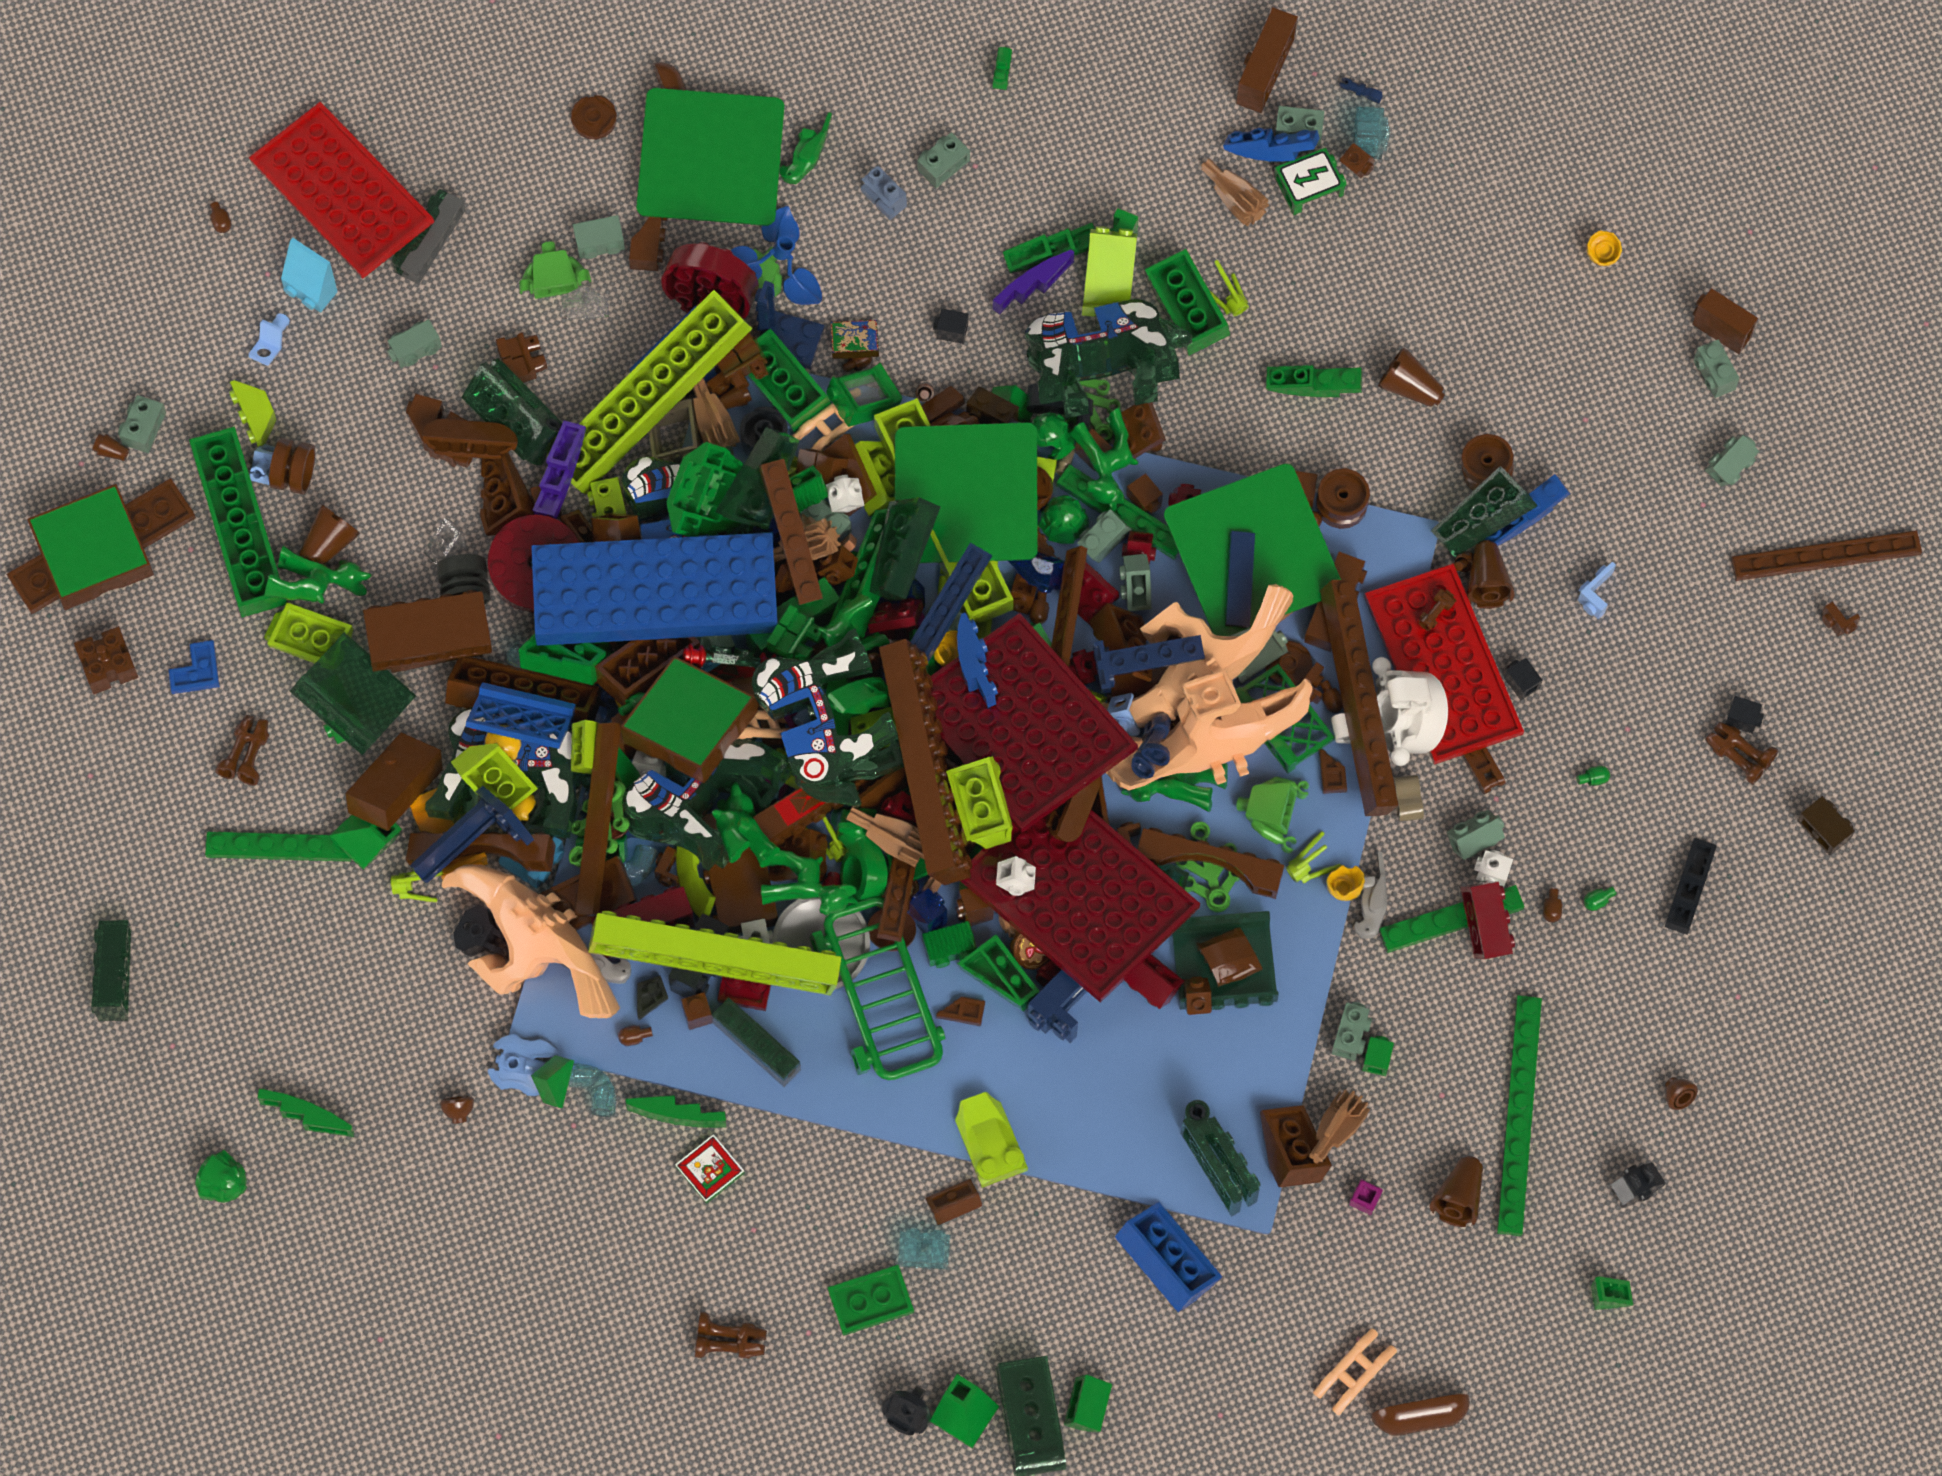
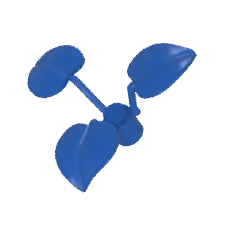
(802, 285)

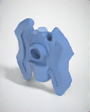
(519, 1062)

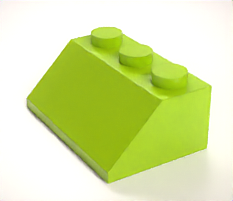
(880, 473)
(496, 771)

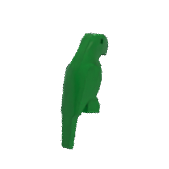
(806, 153)

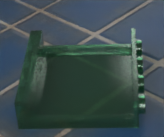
(351, 695)
(1191, 963)

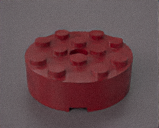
(700, 269)
(512, 553)

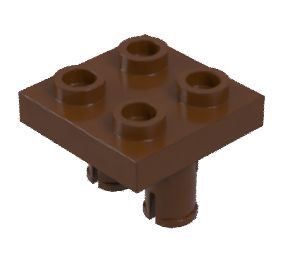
(1143, 429)

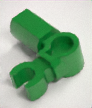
(1002, 68)

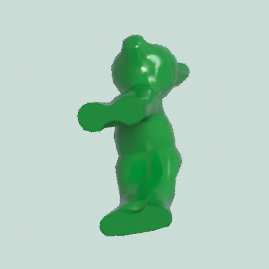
(1106, 489)
(316, 580)
(840, 626)
(1181, 787)
(740, 829)
(808, 886)

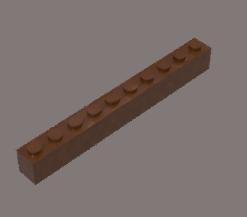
(1359, 697)

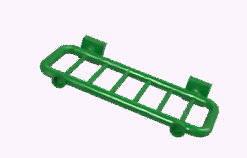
(861, 1058)

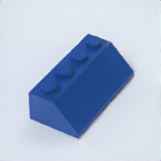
(1168, 1256)

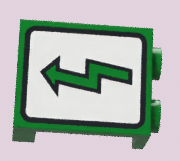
(1309, 179)

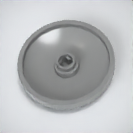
(804, 918)

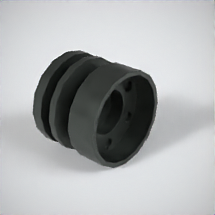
(462, 574)

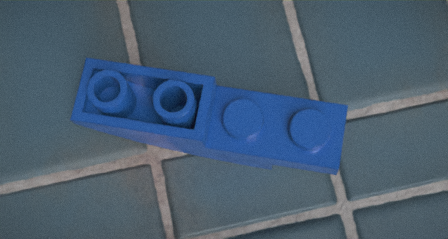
(1264, 146)
(1546, 497)
(972, 660)

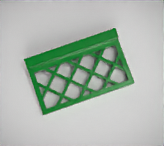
(1277, 745)

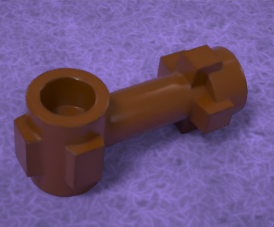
(1444, 600)

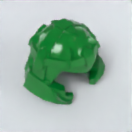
(1054, 431)
(1063, 520)
(221, 1178)

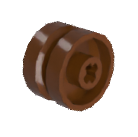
(1483, 456)
(292, 466)
(1342, 498)

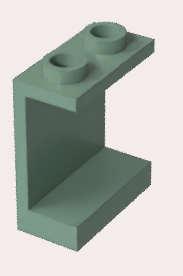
(1271, 651)

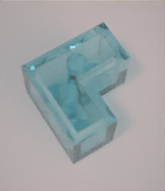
(1371, 131)

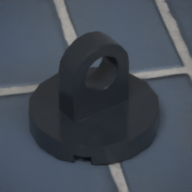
(907, 1411)

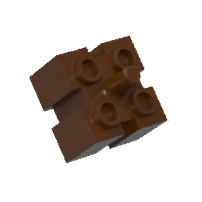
(106, 660)

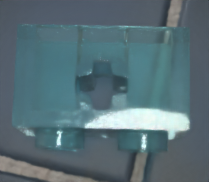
(935, 1256)

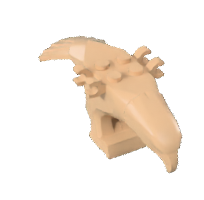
(1219, 651)
(1219, 729)
(534, 939)

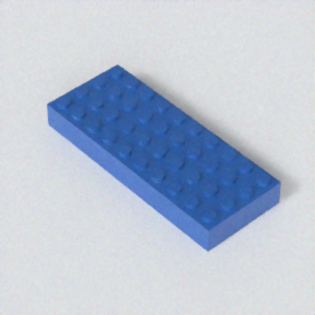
(654, 589)

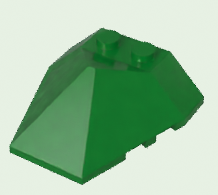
(699, 489)

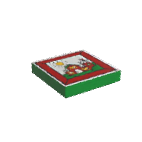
(709, 1169)

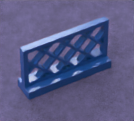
(531, 708)

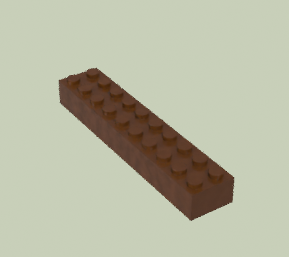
(925, 762)

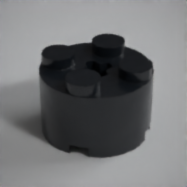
(756, 422)

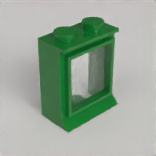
(863, 395)

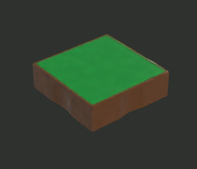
(90, 546)
(689, 719)

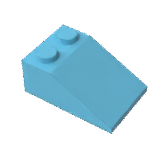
(308, 276)

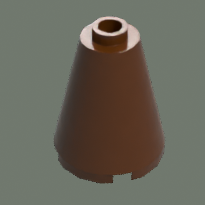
(1411, 380)
(327, 536)
(1489, 578)
(1460, 1194)

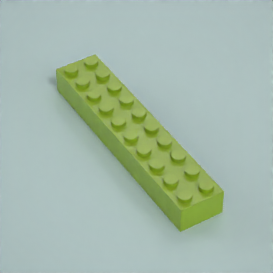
(656, 386)
(990, 594)
(714, 953)

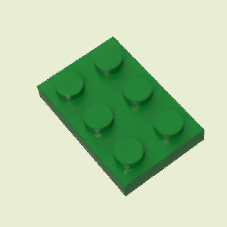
(870, 1300)

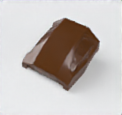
(1229, 957)

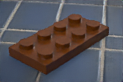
(615, 891)

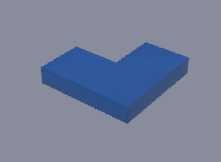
(202, 673)

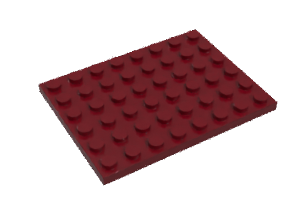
(1041, 731)
(1092, 904)

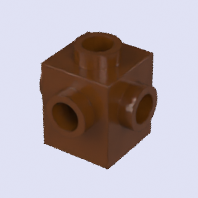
(838, 566)

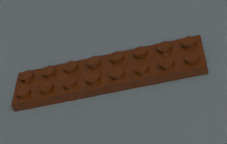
(153, 516)

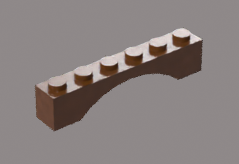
(646, 245)
(791, 532)
(535, 857)
(1259, 875)

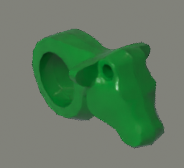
(864, 861)

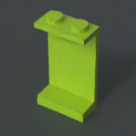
(1109, 268)

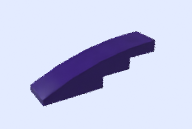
(1038, 277)
(560, 469)

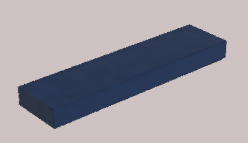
(1240, 579)

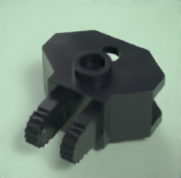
(479, 932)
(1637, 1184)

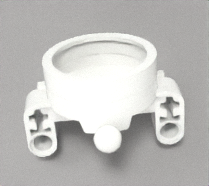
(1410, 709)

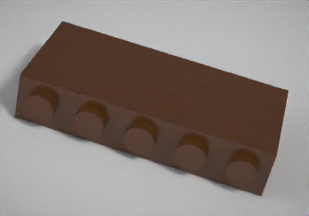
(427, 630)
(739, 890)

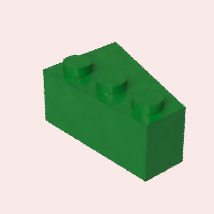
(565, 661)
(1000, 972)

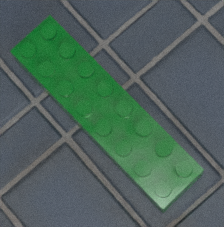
(236, 519)

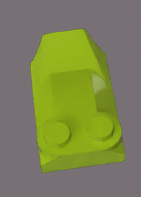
(304, 632)
(981, 802)
(989, 1139)

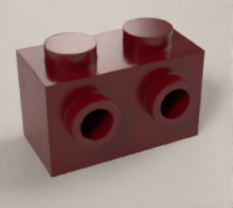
(1154, 982)

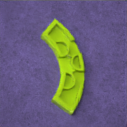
(697, 893)

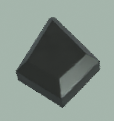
(650, 995)

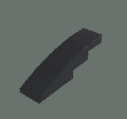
(1690, 886)

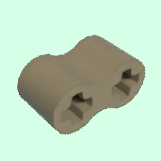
(1408, 798)

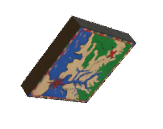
(854, 339)

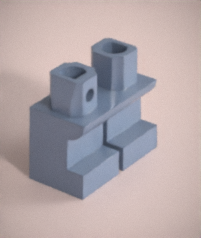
(884, 192)

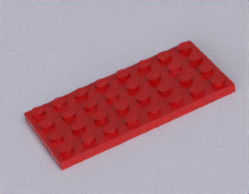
(341, 190)
(1451, 651)

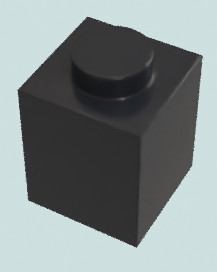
(951, 326)
(1522, 678)
(1744, 714)

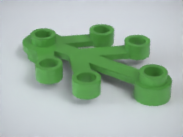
(1100, 402)
(576, 853)
(1209, 873)

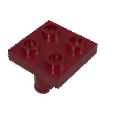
(1094, 594)
(894, 616)
(745, 993)

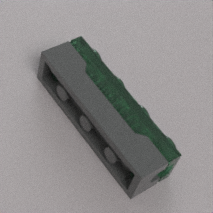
(420, 252)
(756, 1042)

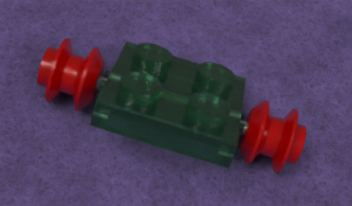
(723, 655)

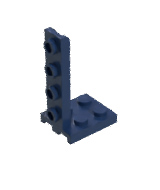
(797, 334)
(1143, 658)
(466, 830)

